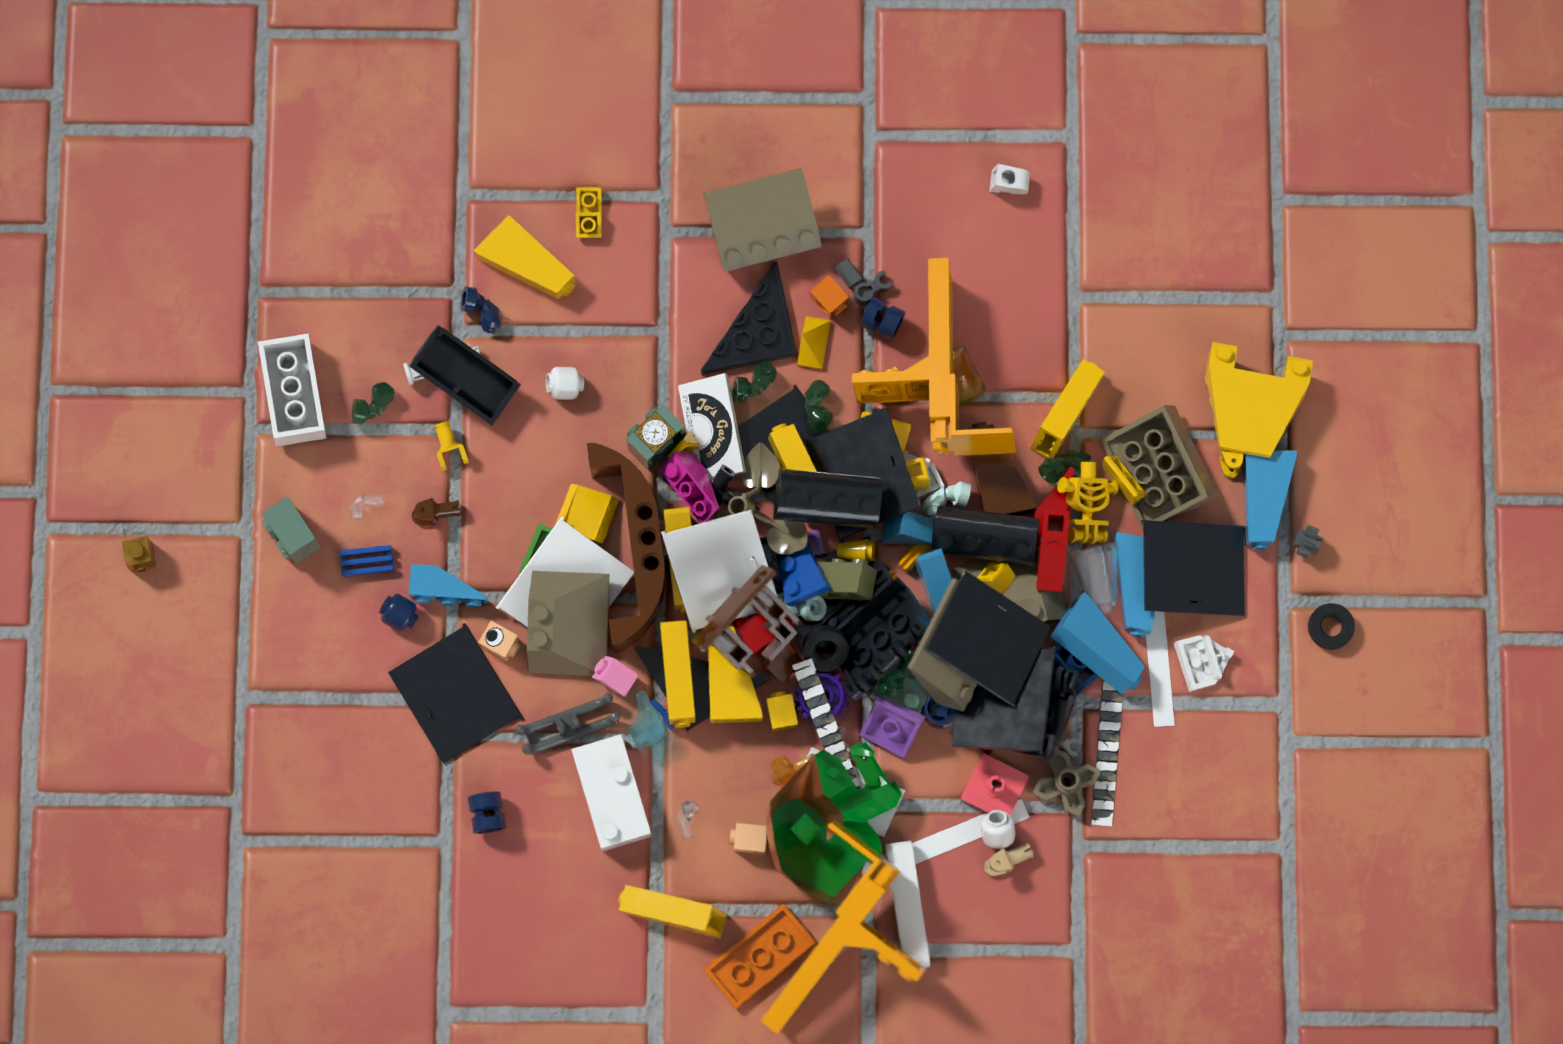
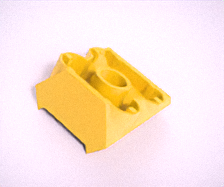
(589, 512)

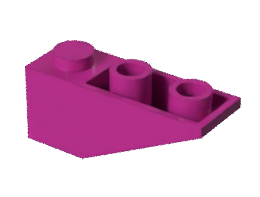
(692, 484)

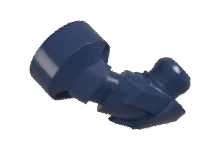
(489, 312)

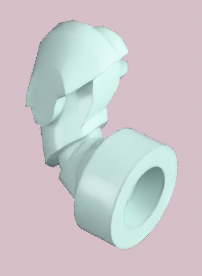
(956, 493)
(811, 610)

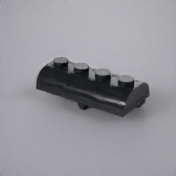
(464, 374)
(828, 498)
(986, 535)

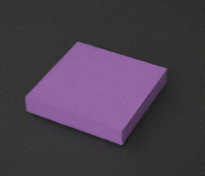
(892, 726)

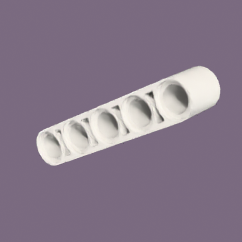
(908, 902)

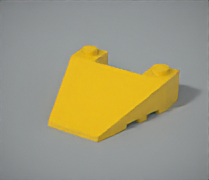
(1252, 406)

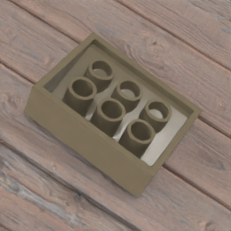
(762, 219)
(1163, 463)
(939, 679)

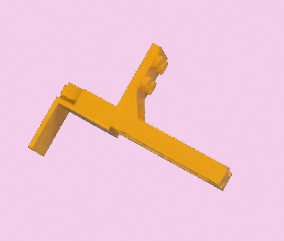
(935, 379)
(846, 931)

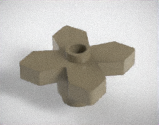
(1071, 796)

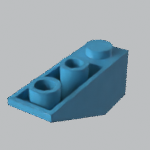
(436, 584)

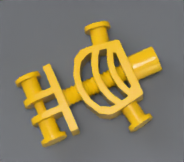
(1087, 528)

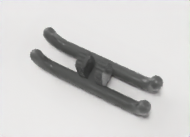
(568, 725)

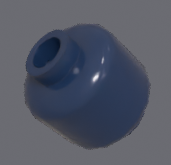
(398, 612)

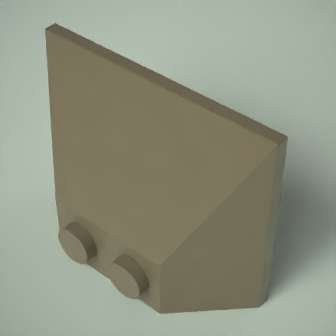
(1045, 605)
(567, 622)

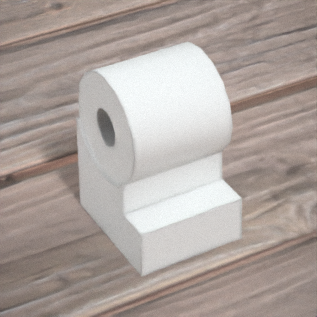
(1009, 179)

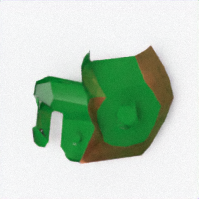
(804, 807)

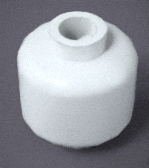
(564, 383)
(998, 829)

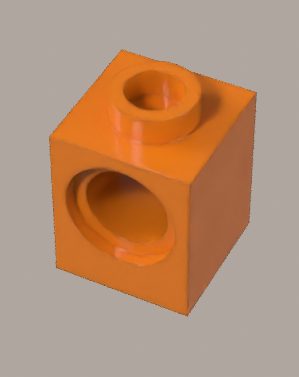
(830, 297)

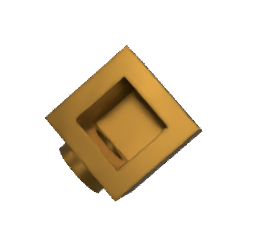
(138, 554)

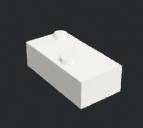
(291, 390)
(611, 792)

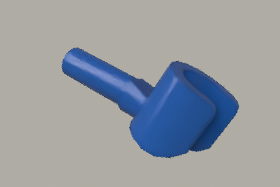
(664, 713)

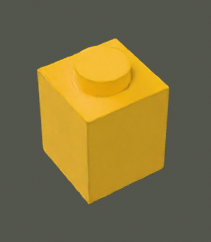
(782, 711)

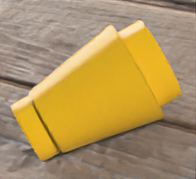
(857, 549)

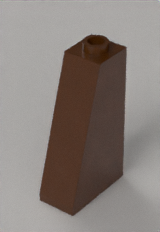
(1000, 483)

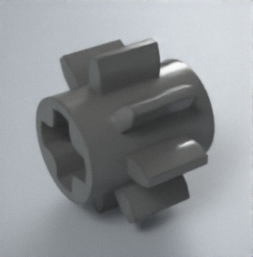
(1307, 541)

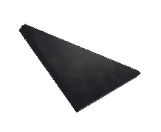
(759, 331)
(700, 680)

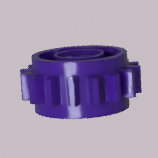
(832, 688)

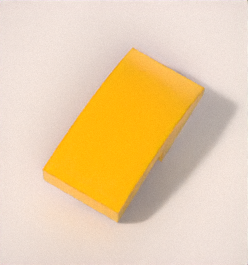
(588, 212)

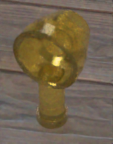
(783, 770)

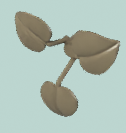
(762, 471)

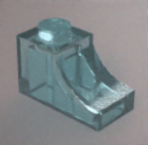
(646, 728)

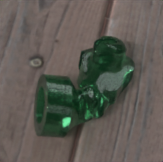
(763, 375)
(381, 396)
(818, 417)
(1053, 469)
(893, 683)

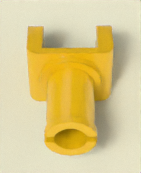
(447, 443)
(1230, 460)

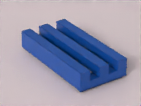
(365, 551)

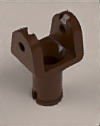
(429, 512)

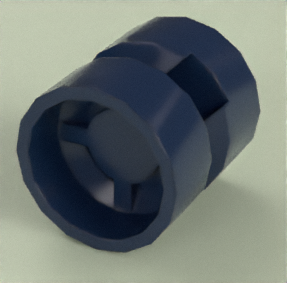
(890, 322)
(938, 715)
(486, 803)

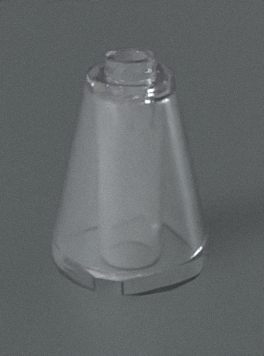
(1098, 573)

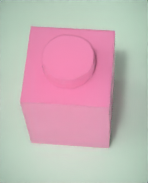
(614, 675)

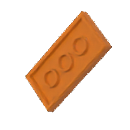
(760, 956)

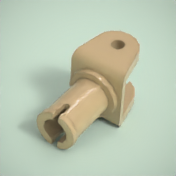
(1004, 860)

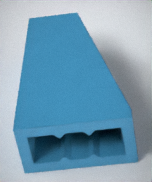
(1265, 494)
(933, 576)
(1132, 585)
(1098, 645)

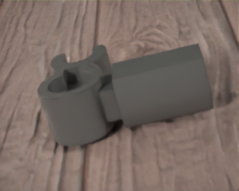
(862, 291)

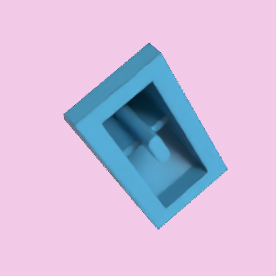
(908, 530)

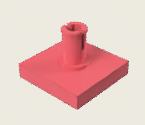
(994, 786)

